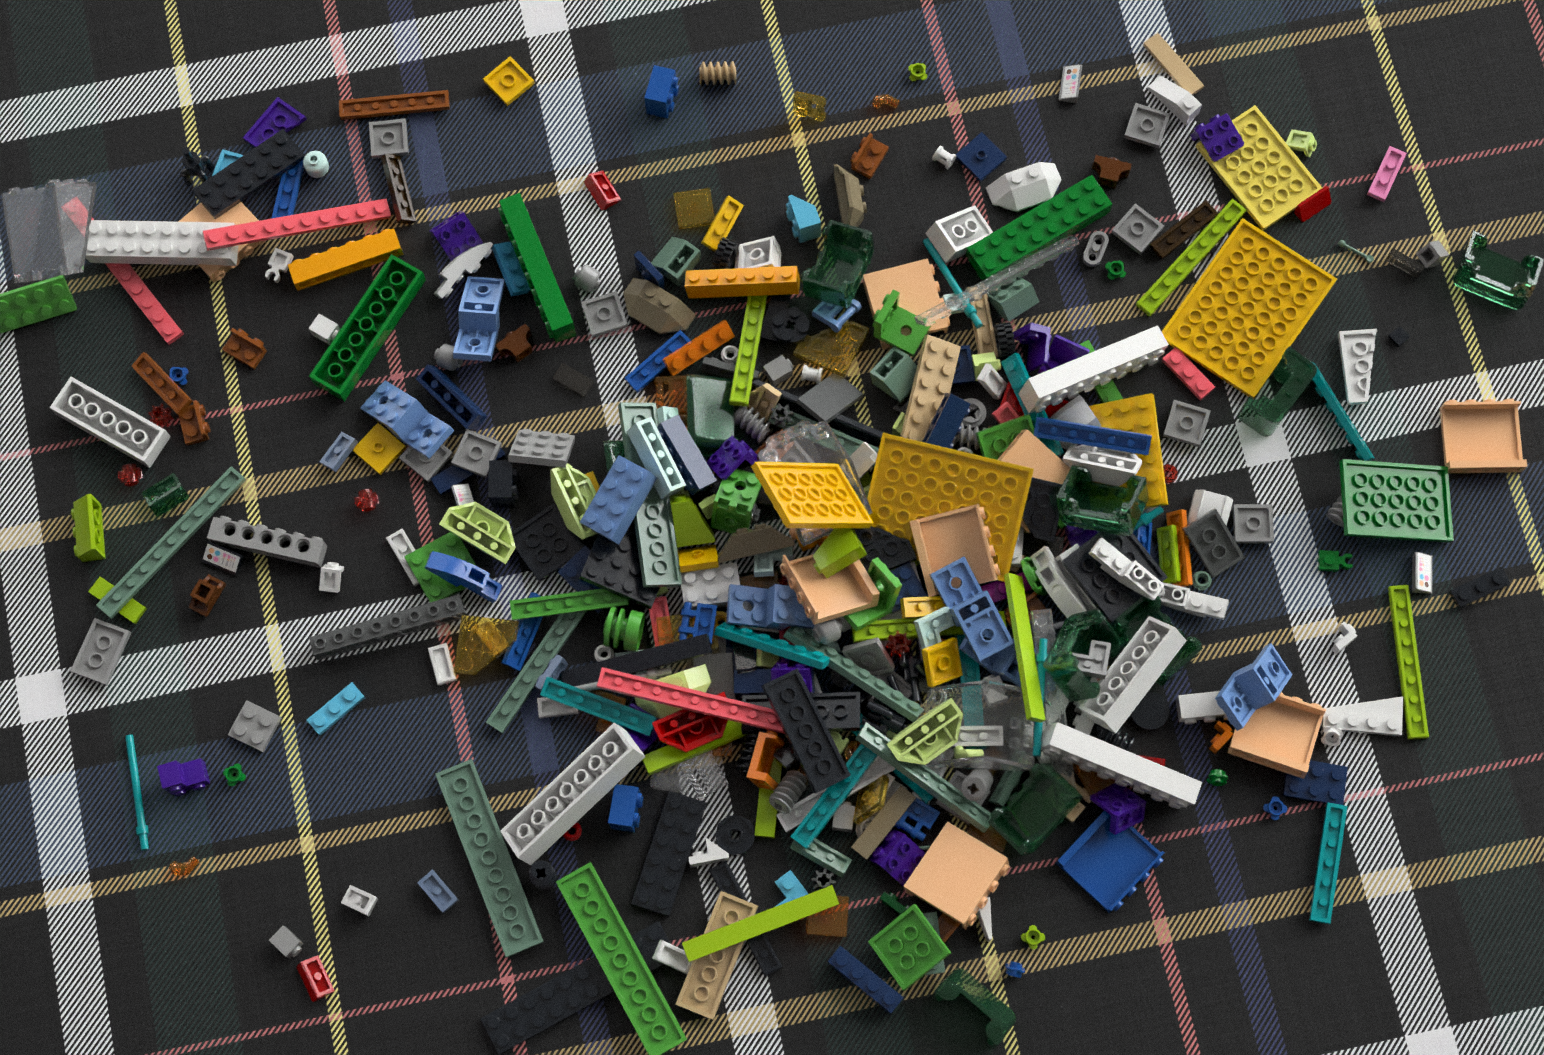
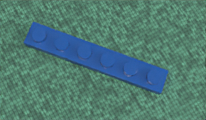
(1092, 435)

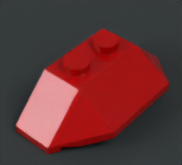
(689, 729)

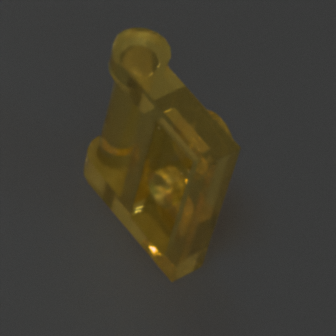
(804, 103)

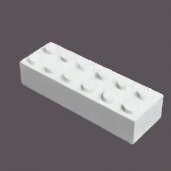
(110, 422)
(1133, 673)

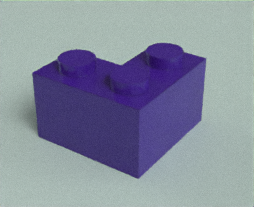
(179, 777)

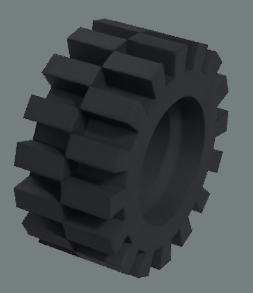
(725, 254)
(1004, 339)

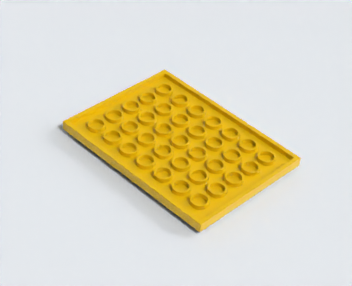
(1247, 308)
(928, 479)

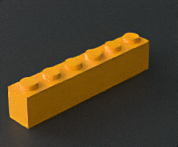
(344, 259)
(742, 282)

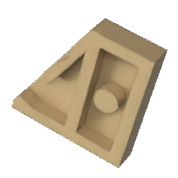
(763, 400)

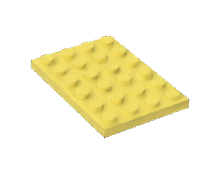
(1263, 171)

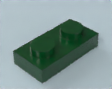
(891, 902)

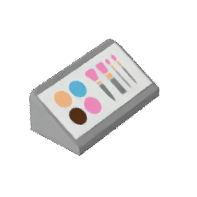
(1070, 83)
(1421, 573)

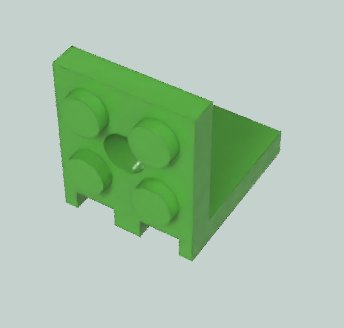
(894, 318)
(734, 507)
(889, 588)

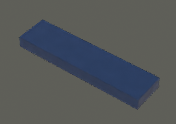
(455, 475)

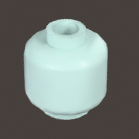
(316, 164)

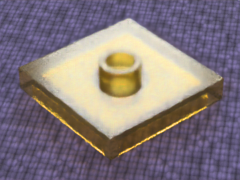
(694, 208)
(871, 799)

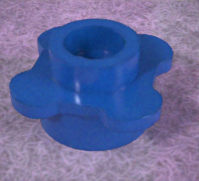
(174, 371)
(1275, 802)
(1014, 969)

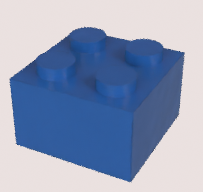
(661, 91)
(624, 808)

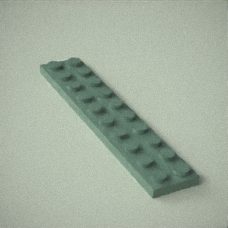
(654, 519)
(489, 858)

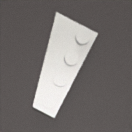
(1357, 363)
(1370, 717)

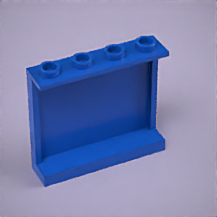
(1109, 863)

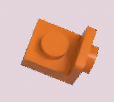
(1220, 740)

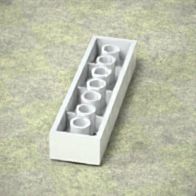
(155, 243)
(1093, 370)
(1119, 765)
(572, 794)

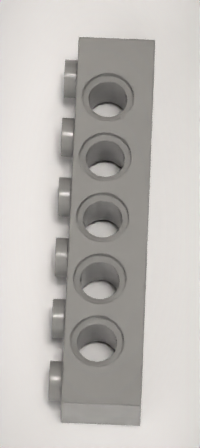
(313, 556)

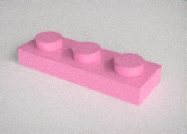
(1386, 174)

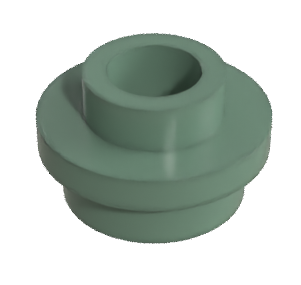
(1204, 575)

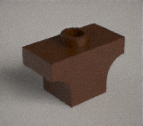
(1110, 170)
(516, 344)
(206, 594)

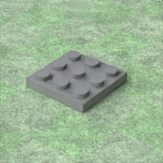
(541, 448)

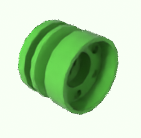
(624, 629)

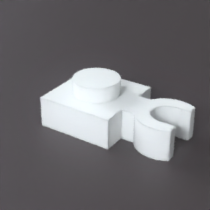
(278, 263)

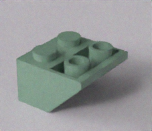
(676, 259)
(1013, 298)
(894, 374)

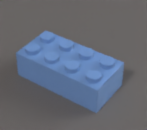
(618, 499)

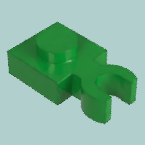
(1331, 561)

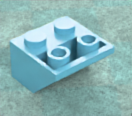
(804, 219)

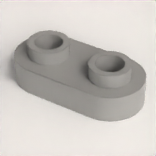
(1095, 250)

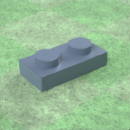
(338, 452)
(553, 671)
(438, 891)

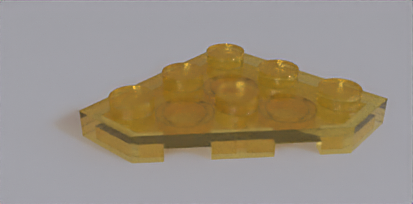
(833, 349)
(482, 641)

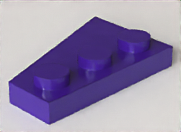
(275, 118)

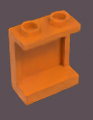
(763, 759)

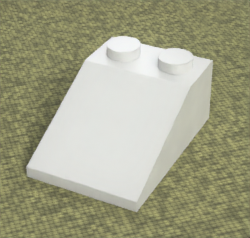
(957, 232)

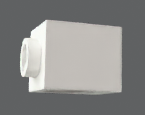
(324, 329)

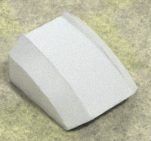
(759, 253)
(1077, 412)
(1205, 501)

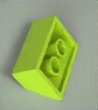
(88, 529)

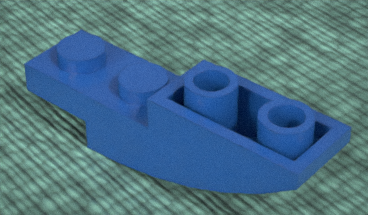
(463, 573)

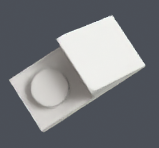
(714, 855)
(359, 900)

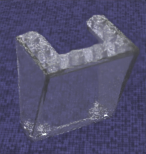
(49, 228)

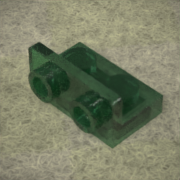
(165, 495)

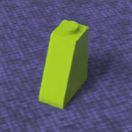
(689, 522)
(838, 551)

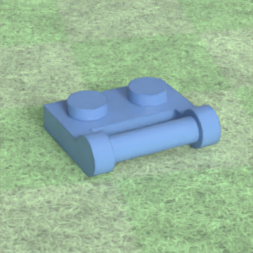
(826, 312)

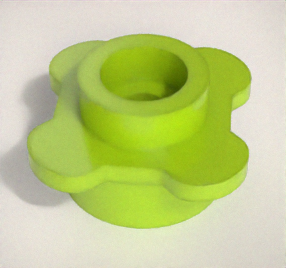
(913, 68)
(1033, 943)

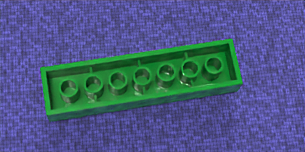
(1039, 228)
(536, 268)
(367, 327)

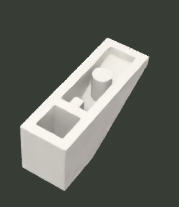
(1176, 99)

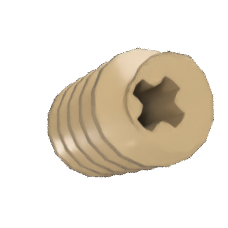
(717, 73)

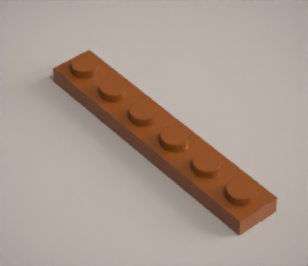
(394, 105)

